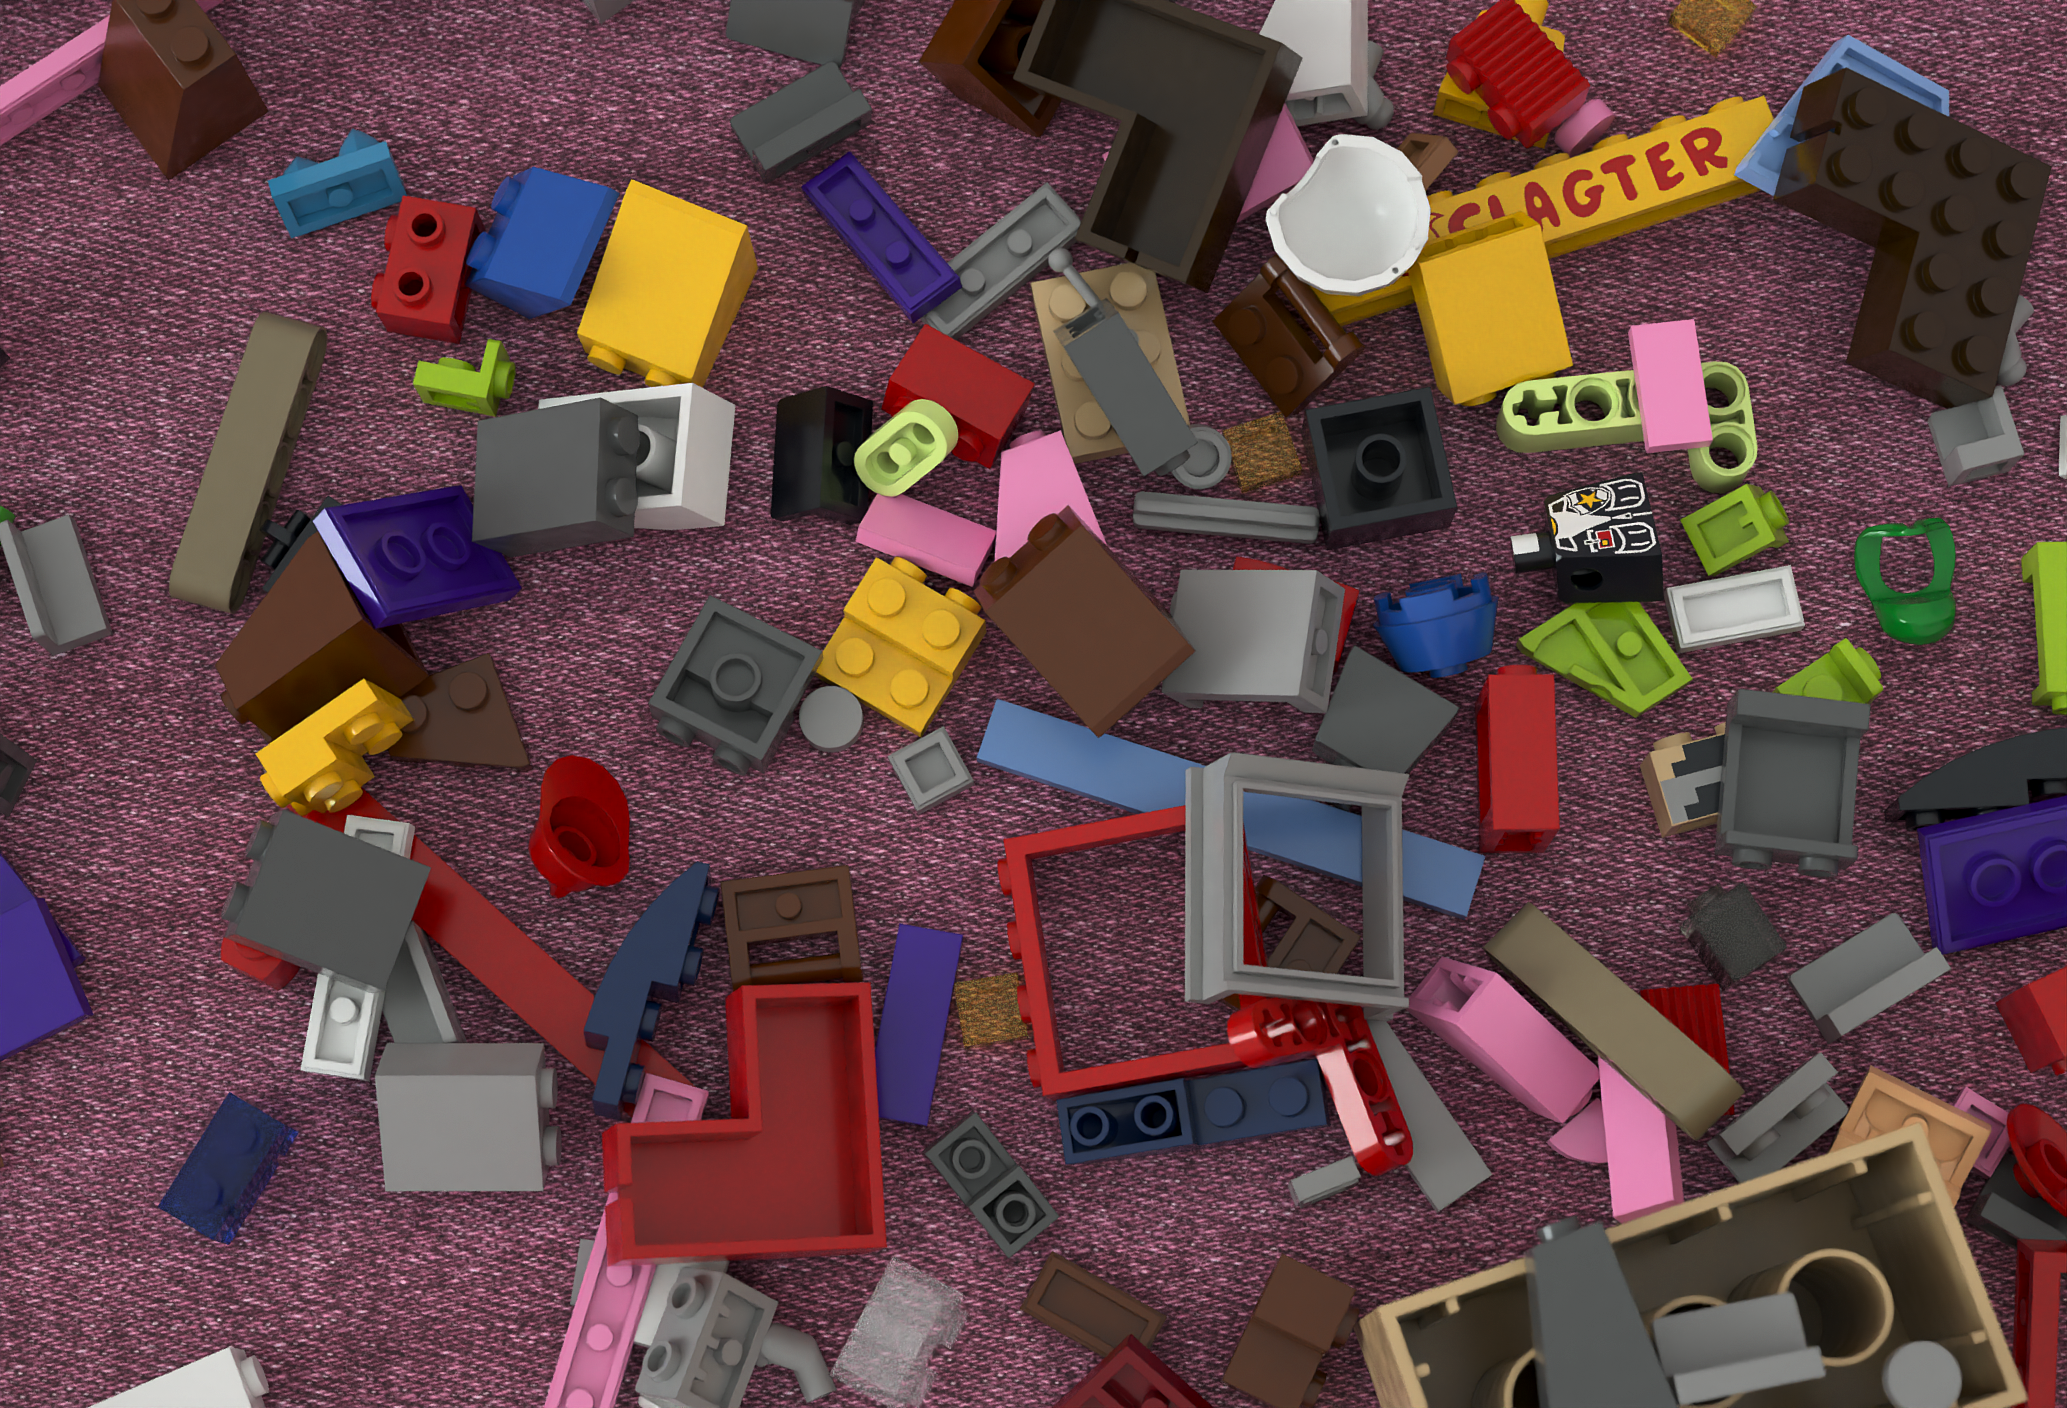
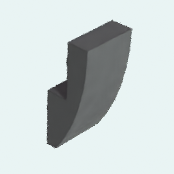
(991, 1184)

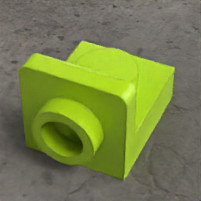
(458, 386)
(1736, 527)
(1838, 675)

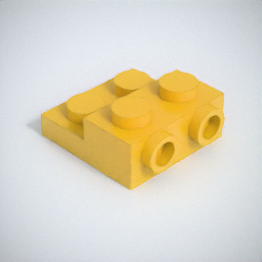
(902, 644)
(321, 758)

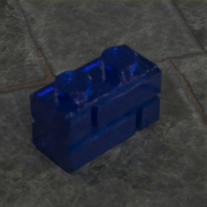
(228, 1169)

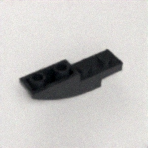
(1987, 781)

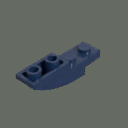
(649, 964)
(1193, 1113)

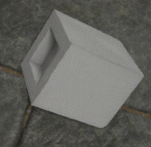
(1976, 439)

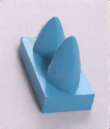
(338, 189)

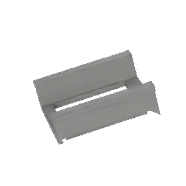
(1216, 882)

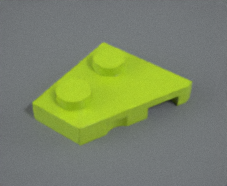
(1609, 652)

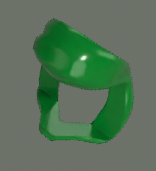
(1915, 616)

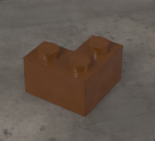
(1289, 1334)

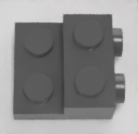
(734, 687)

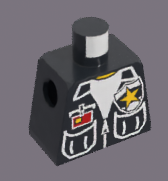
(1597, 544)

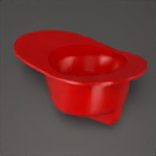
(580, 827)

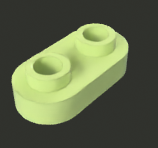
(906, 447)

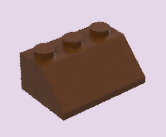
(979, 54)

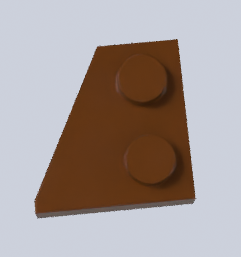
(462, 720)

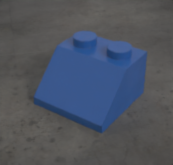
(539, 240)

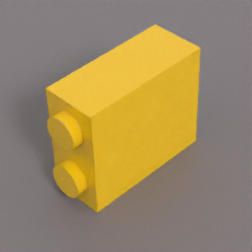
(1489, 309)

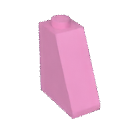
(1036, 482)
(1504, 1038)

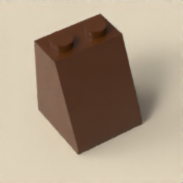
(175, 81)
(1083, 620)
(309, 647)

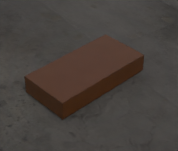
(1089, 1308)

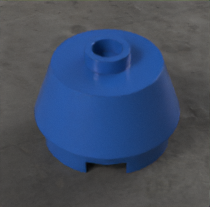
(1438, 624)

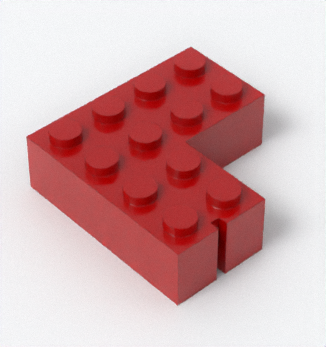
(790, 1166)

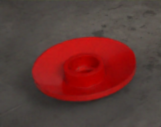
(2040, 1154)

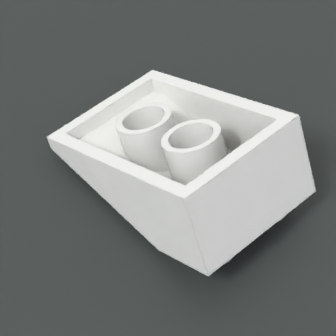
(680, 453)

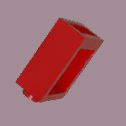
(1517, 761)

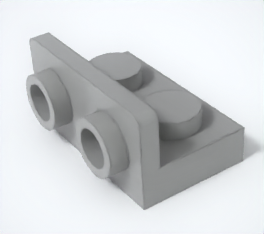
(1781, 1122)
(706, 1341)

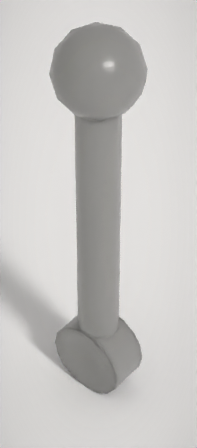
(1061, 261)

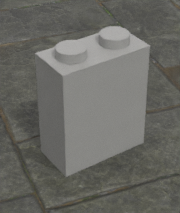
(466, 1116)

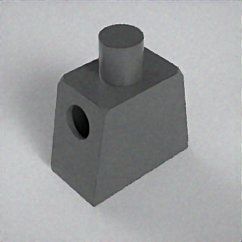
(1380, 719)

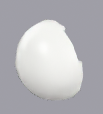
(1352, 218)

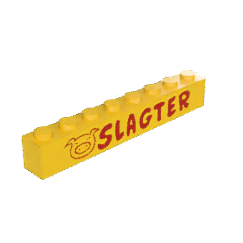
(1598, 193)

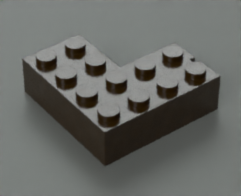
(1191, 115)
(1946, 224)

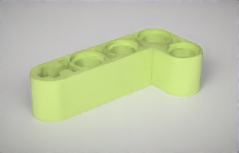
(1617, 396)

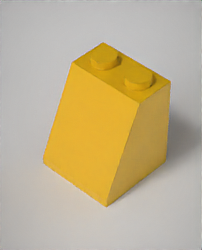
(666, 289)

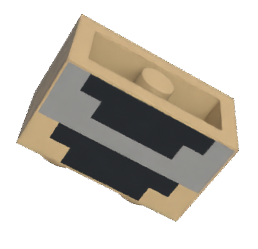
(1685, 781)

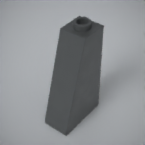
(1587, 1325)

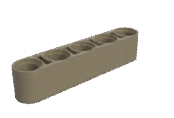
(248, 462)
(1614, 1021)

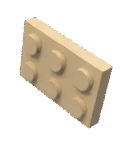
(1139, 302)

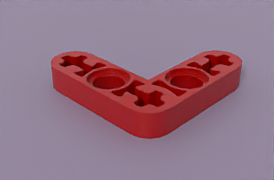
(1343, 1049)

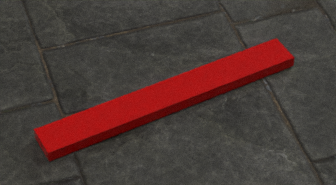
(502, 956)

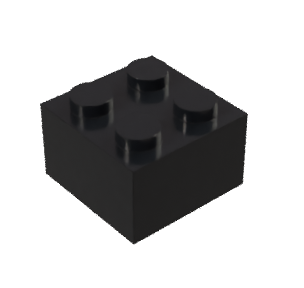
(1378, 468)

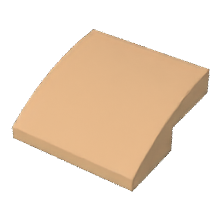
(1891, 1104)

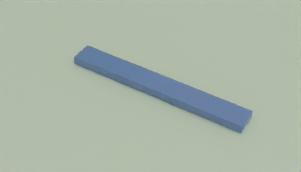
(1275, 826)

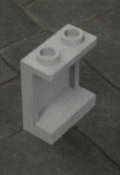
(1256, 637)

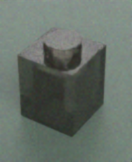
(1731, 934)

